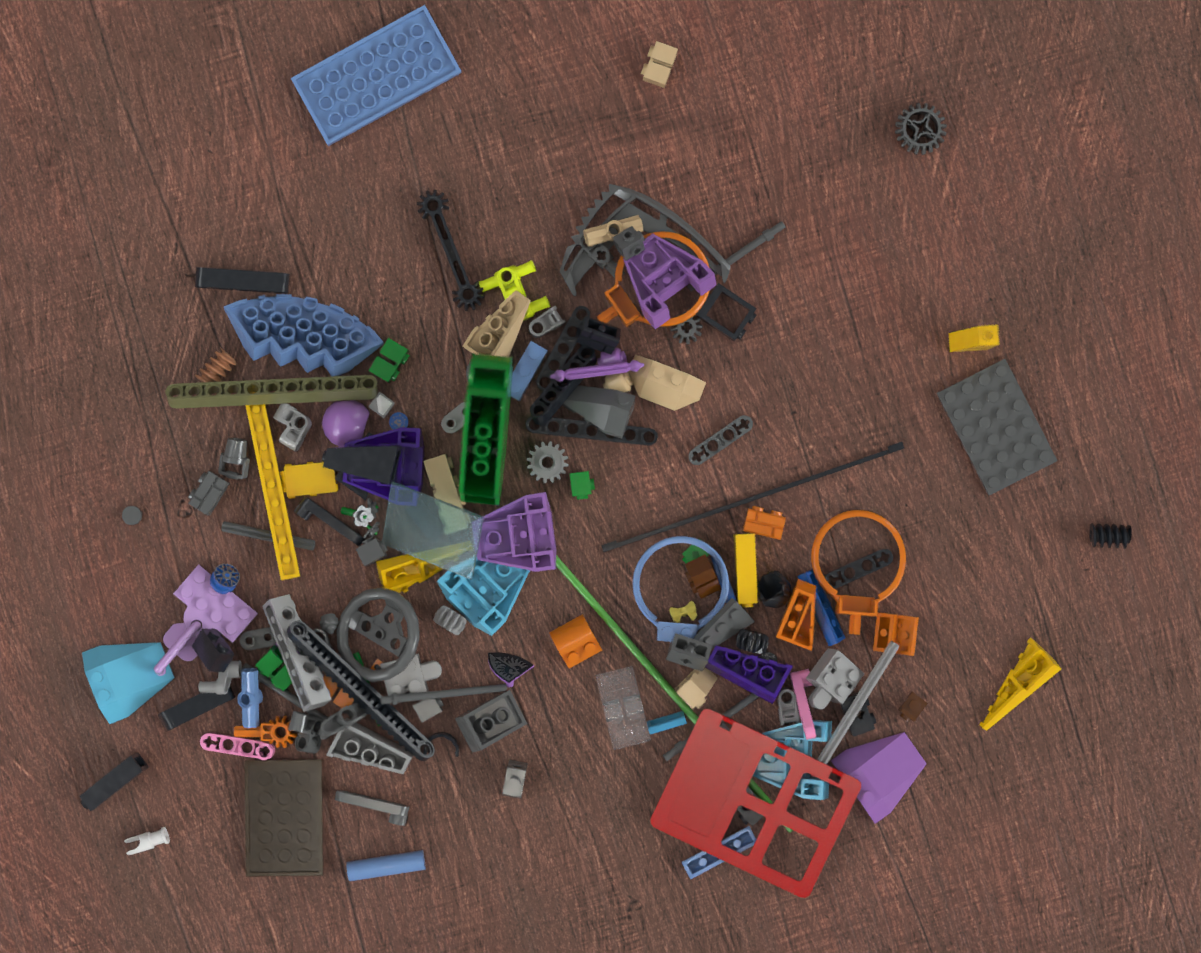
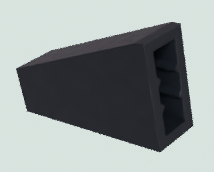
(368, 462)
(113, 781)

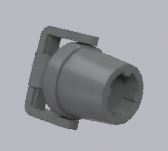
(235, 454)

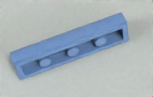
(703, 861)
(386, 865)

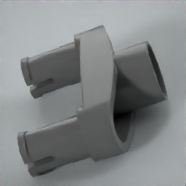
(337, 723)

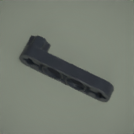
(308, 507)

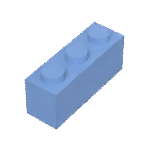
(526, 369)

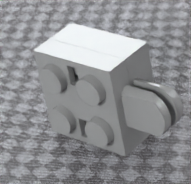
(413, 677)
(833, 678)

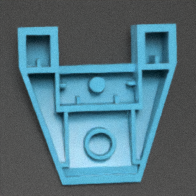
(775, 770)

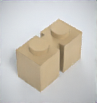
(663, 55)

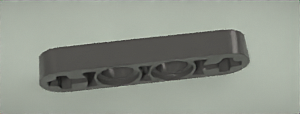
(718, 437)

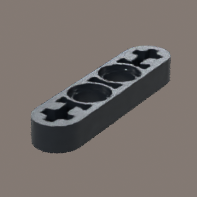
(856, 566)

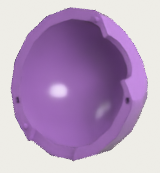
(345, 421)

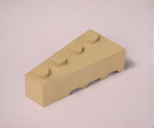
(442, 480)

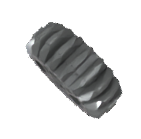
(929, 114)

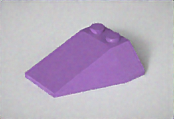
(520, 535)
(884, 770)

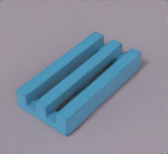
(666, 722)

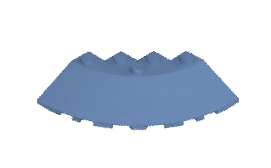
(302, 331)

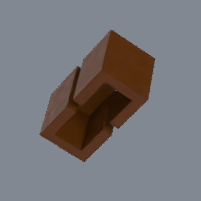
(702, 577)

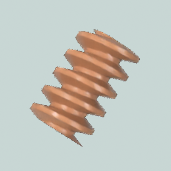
(217, 367)

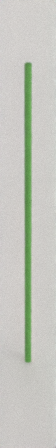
(643, 660)

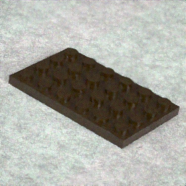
(284, 817)

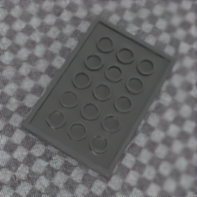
(996, 427)

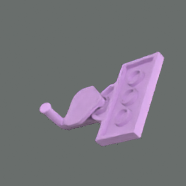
(214, 610)

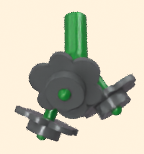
(363, 516)

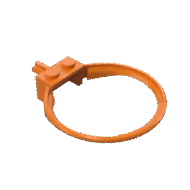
(623, 306)
(856, 605)

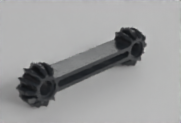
(450, 249)

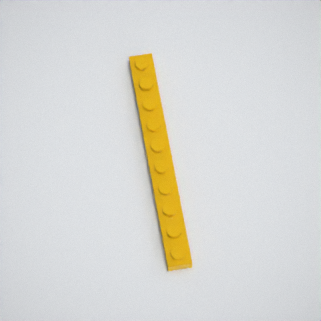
(273, 491)

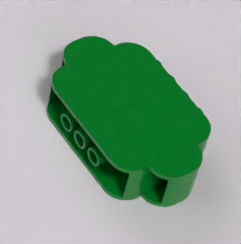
(485, 429)

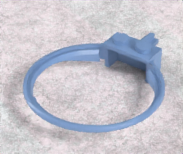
(667, 630)

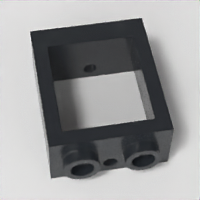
(702, 314)

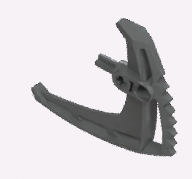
(589, 255)

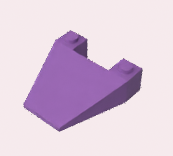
(661, 273)

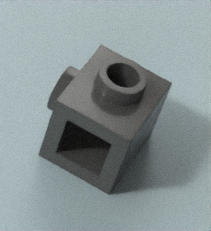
(629, 243)
(372, 551)

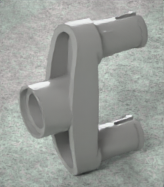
(223, 682)

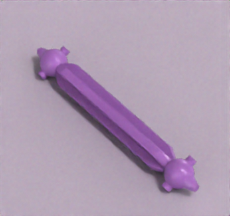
(597, 370)

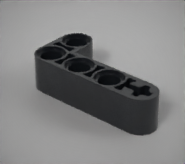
(192, 708)

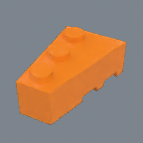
(799, 616)

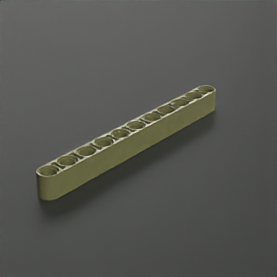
(263, 387)

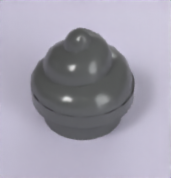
(329, 622)

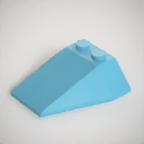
(486, 597)
(124, 676)

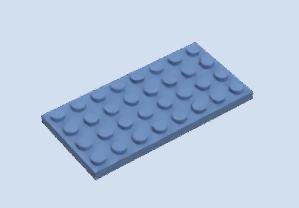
(376, 75)

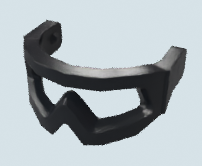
(446, 735)

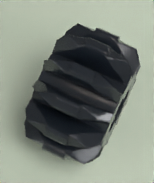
(752, 641)

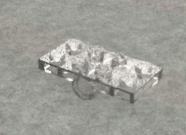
(623, 708)

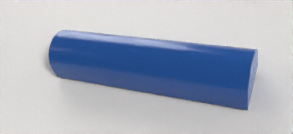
(823, 611)

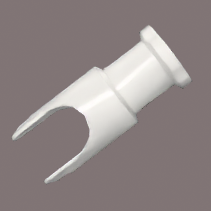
(149, 840)

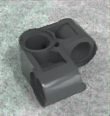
(307, 728)

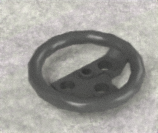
(381, 631)

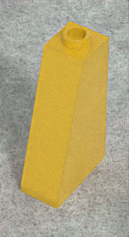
(974, 339)
(745, 569)

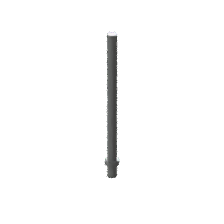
(394, 698)

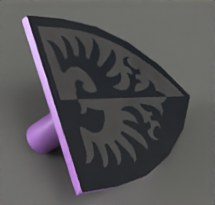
(508, 666)

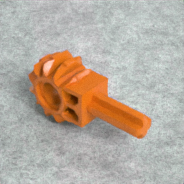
(268, 732)

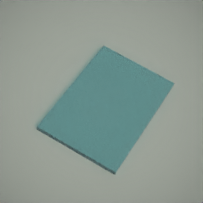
(432, 530)

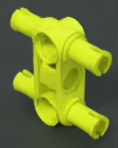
(515, 284)

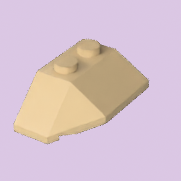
(665, 384)

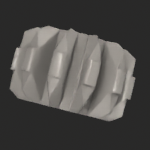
(450, 620)

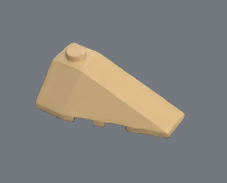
(500, 329)

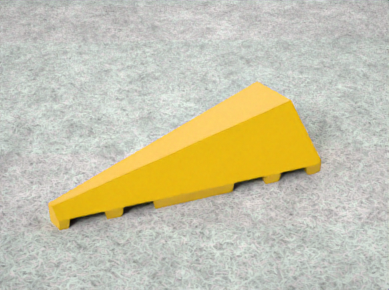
(403, 571)
(1029, 674)

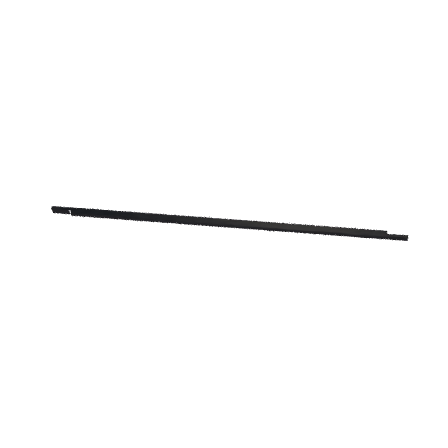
(612, 545)

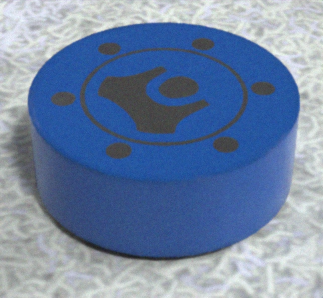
(398, 420)

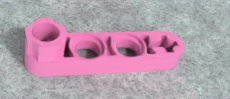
(798, 682)
(237, 748)

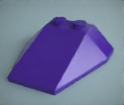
(410, 464)

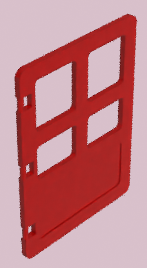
(713, 783)

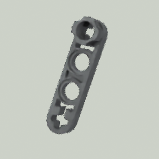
(397, 811)

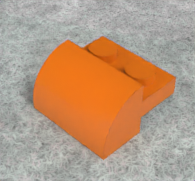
(898, 629)
(575, 641)

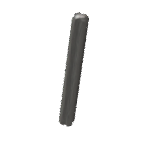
(263, 534)

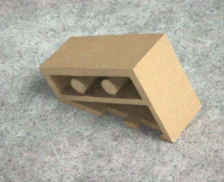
(696, 687)

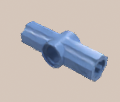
(250, 697)

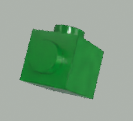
(581, 484)
(692, 553)

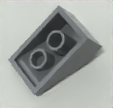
(490, 721)

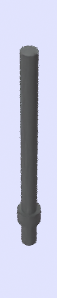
(767, 235)
(286, 694)
(679, 746)

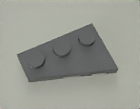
(724, 624)

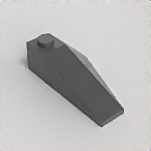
(602, 407)

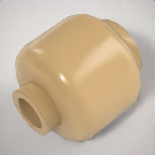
(619, 382)

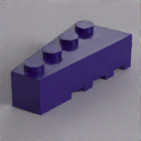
(748, 671)

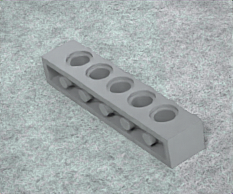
(294, 662)

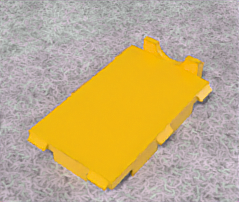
(308, 479)

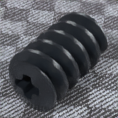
(1110, 535)

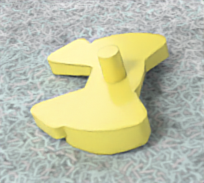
(689, 609)

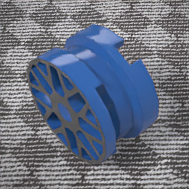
(223, 579)

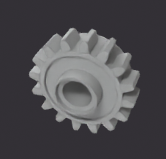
(555, 469)

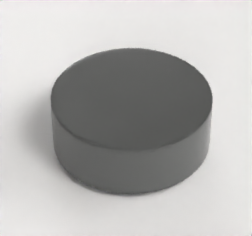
(131, 515)

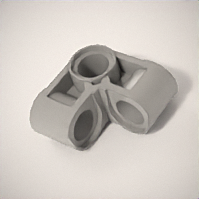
(293, 435)

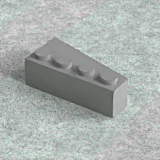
(369, 748)

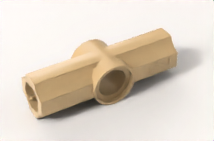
(602, 234)

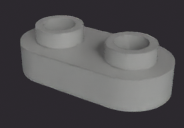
(455, 415)

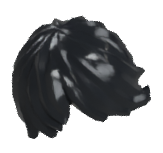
(774, 589)

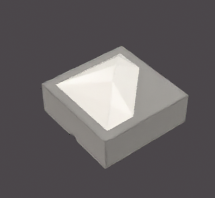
(381, 405)

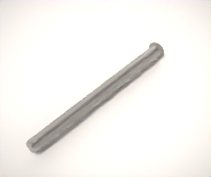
(858, 702)

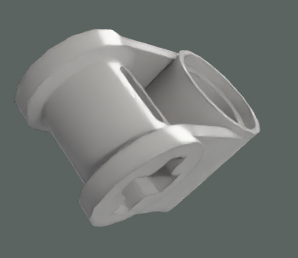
(547, 322)
(787, 708)

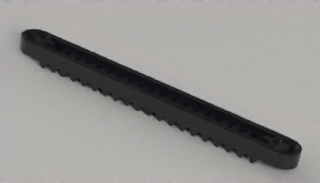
(360, 690)

